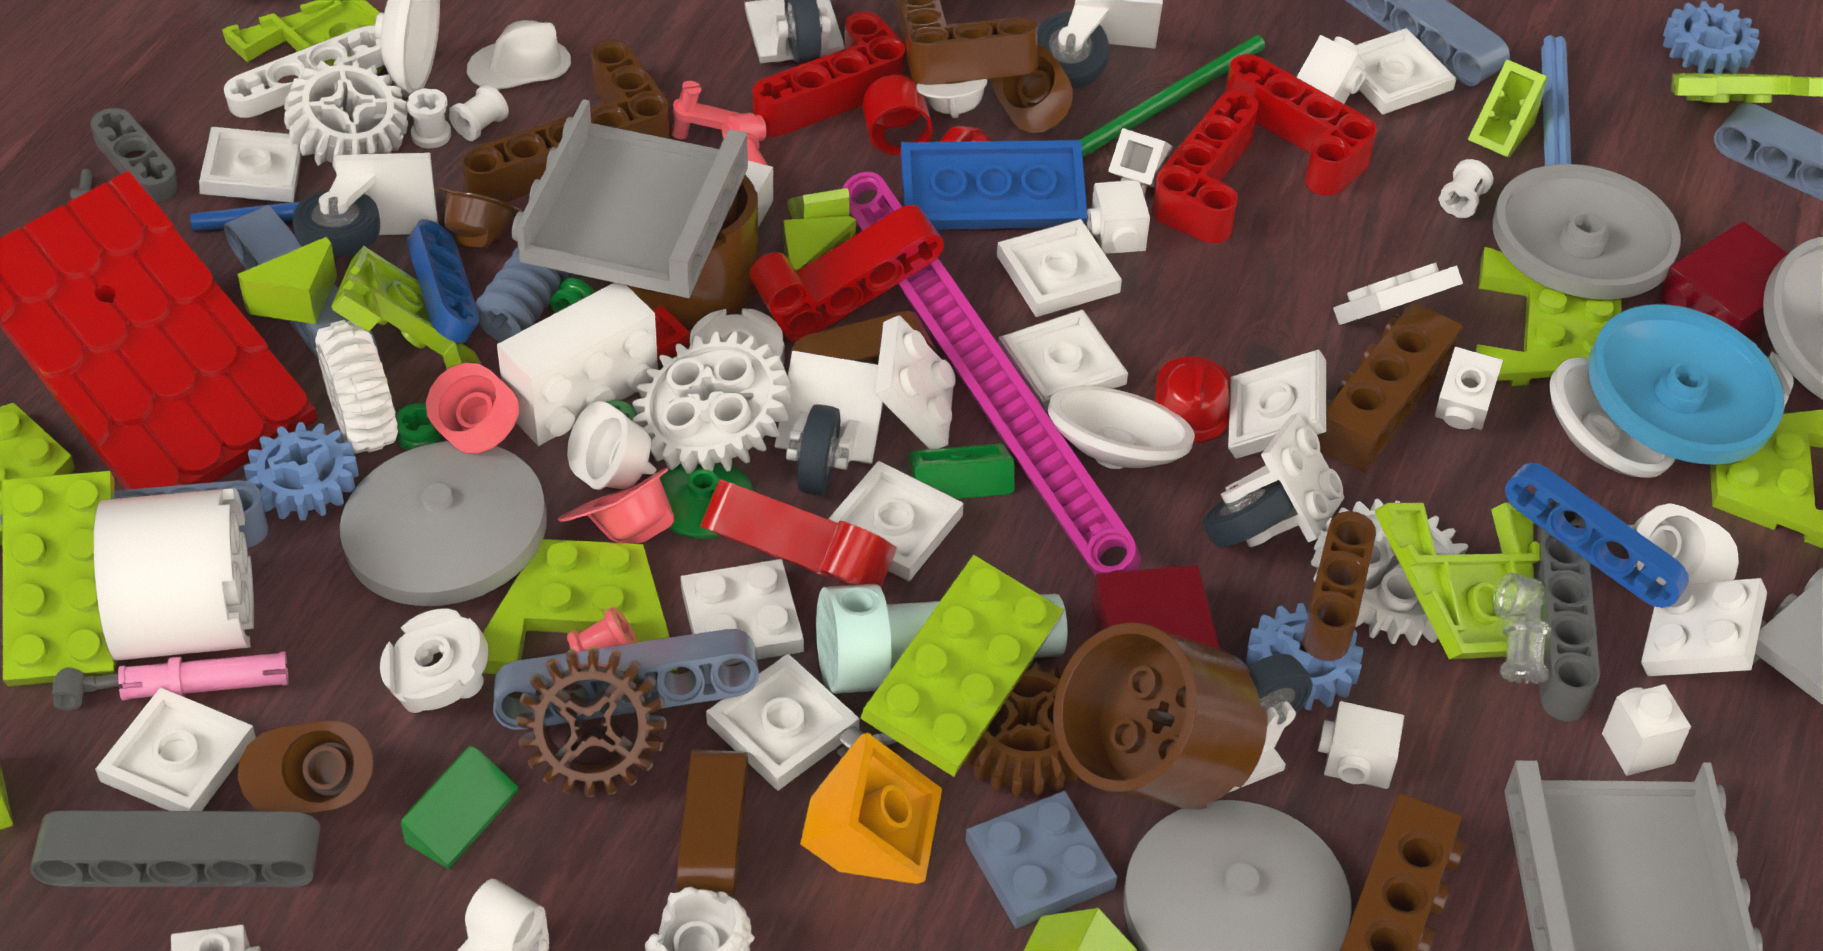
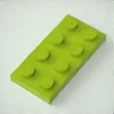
(51, 579)
(962, 665)

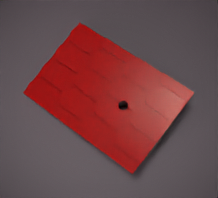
(141, 341)

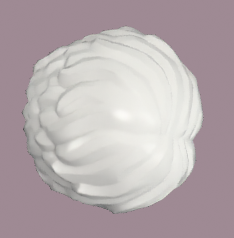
(702, 923)

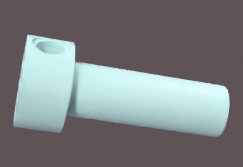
(866, 637)

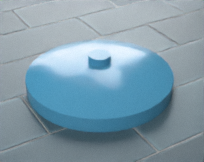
(1685, 384)

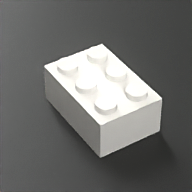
(579, 358)

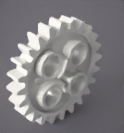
(713, 402)
(1392, 603)

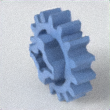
(1711, 38)
(302, 470)
(1285, 635)

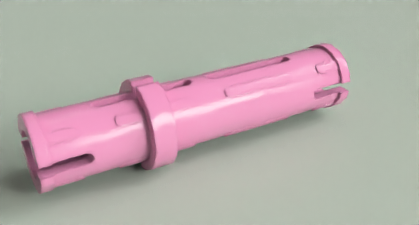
(203, 675)

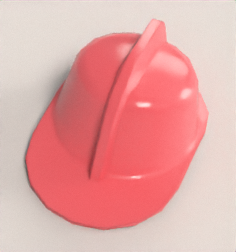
(472, 407)
(631, 513)

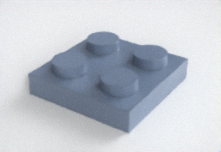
(1040, 859)

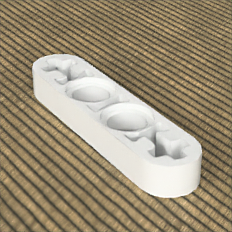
(255, 80)

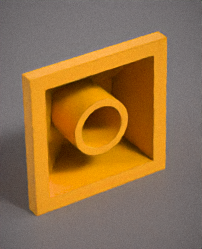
(874, 815)

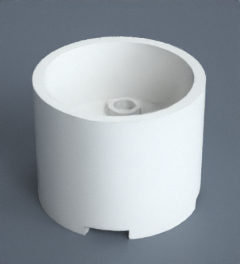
(173, 574)

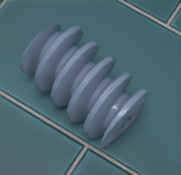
(517, 297)

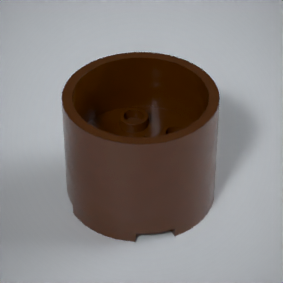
(725, 276)
(1158, 717)

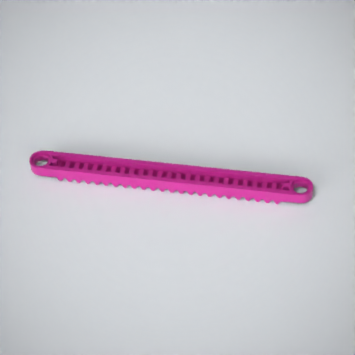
(1005, 398)

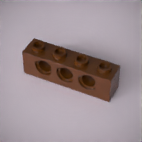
(1388, 385)
(1415, 835)

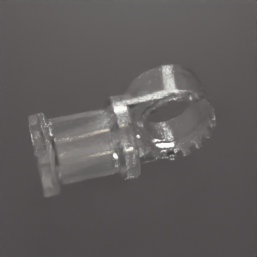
(1519, 604)

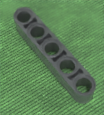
(1569, 611)
(176, 849)

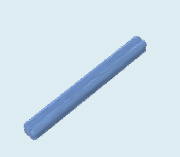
(1556, 102)

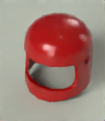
(893, 104)

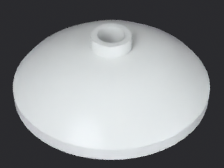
(409, 41)
(1120, 427)
(1594, 430)

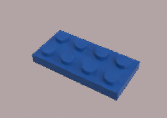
(995, 183)

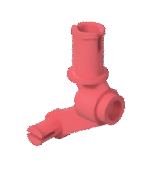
(688, 111)

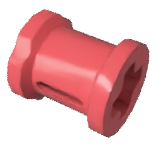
(608, 632)

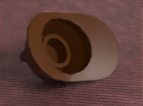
(1038, 98)
(476, 218)
(306, 767)

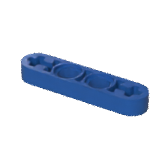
(443, 281)
(1600, 528)

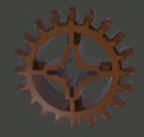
(612, 738)
(1026, 748)

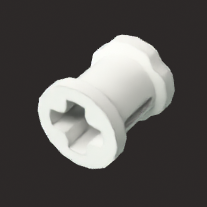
(428, 112)
(478, 112)
(1467, 194)

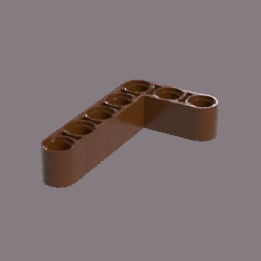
(964, 50)
(631, 103)

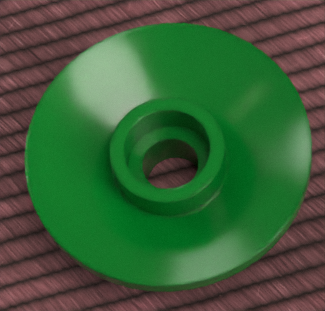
(692, 493)

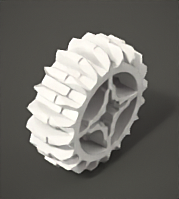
(323, 129)
(356, 386)

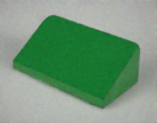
(965, 470)
(457, 808)

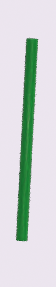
(1168, 96)

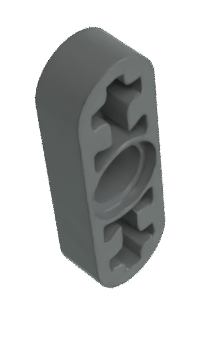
(134, 139)

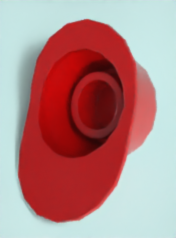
(1197, 393)

